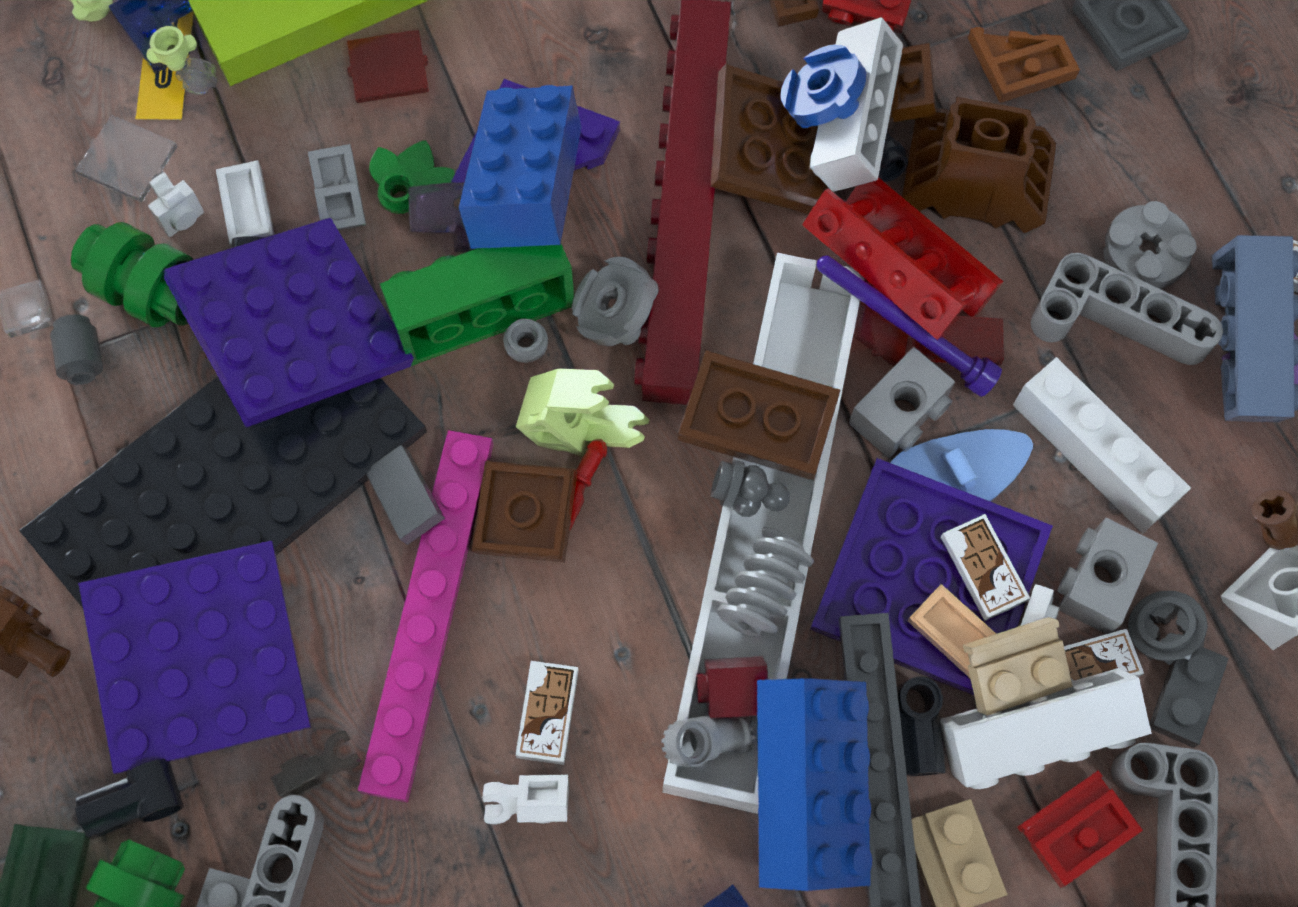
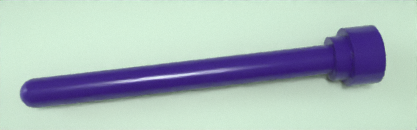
(978, 373)

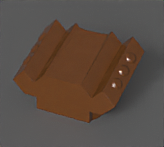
(981, 164)

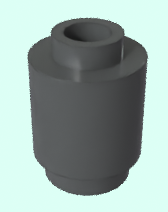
(76, 349)

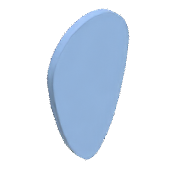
(971, 461)

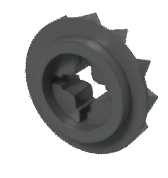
(1161, 608)

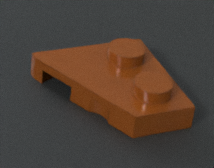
(1023, 61)

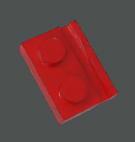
(1079, 829)

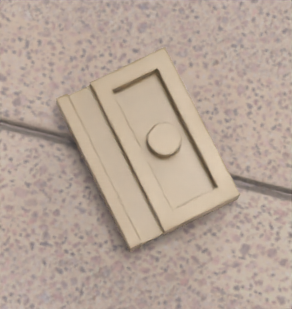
(1017, 666)
(955, 858)

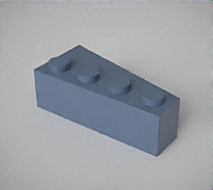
(1258, 327)

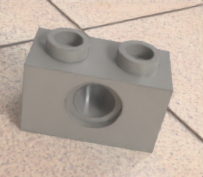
(911, 380)
(1124, 556)

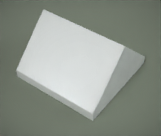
(1268, 596)

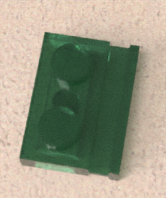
(43, 867)

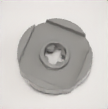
(1162, 228)
(625, 318)

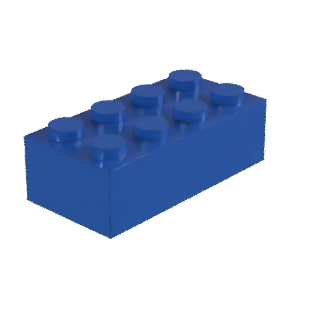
(521, 168)
(813, 784)

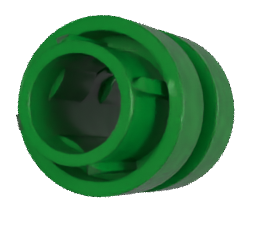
(129, 269)
(137, 878)

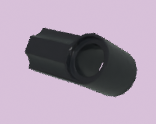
(922, 730)
(143, 796)

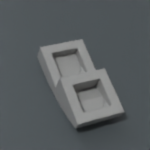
(337, 186)

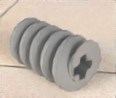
(764, 583)

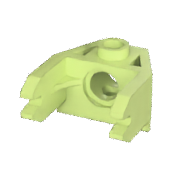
(567, 413)

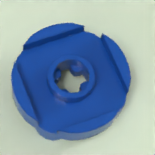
(815, 101)

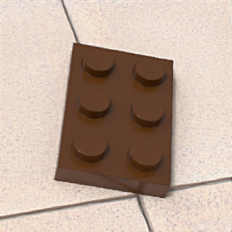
(759, 415)

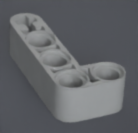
(1130, 316)
(1173, 798)
(261, 888)

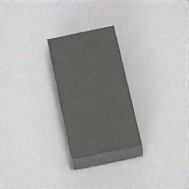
(404, 495)

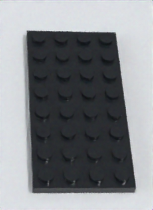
(215, 486)

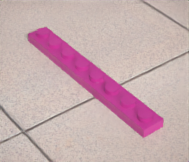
(425, 621)

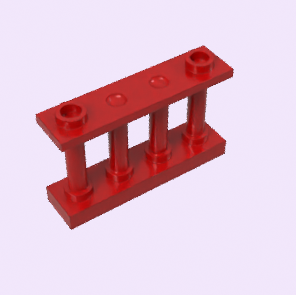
(903, 255)

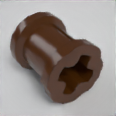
(1278, 518)

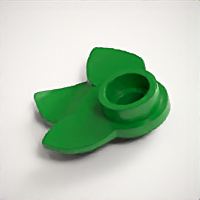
(408, 169)

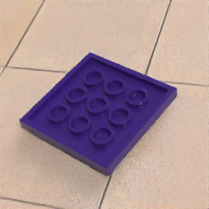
(287, 320)
(898, 560)
(194, 656)

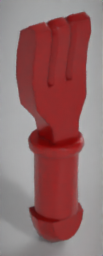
(586, 469)

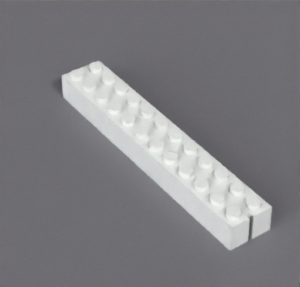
(811, 338)

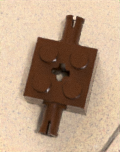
(25, 639)

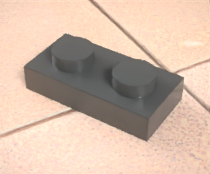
(1188, 696)

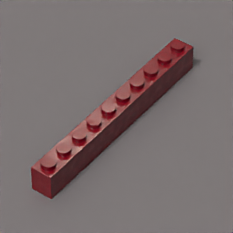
(685, 204)

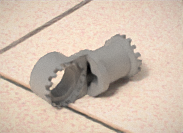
(708, 738)

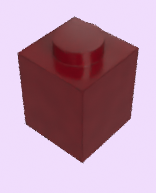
(731, 685)

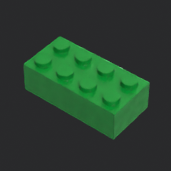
(476, 296)

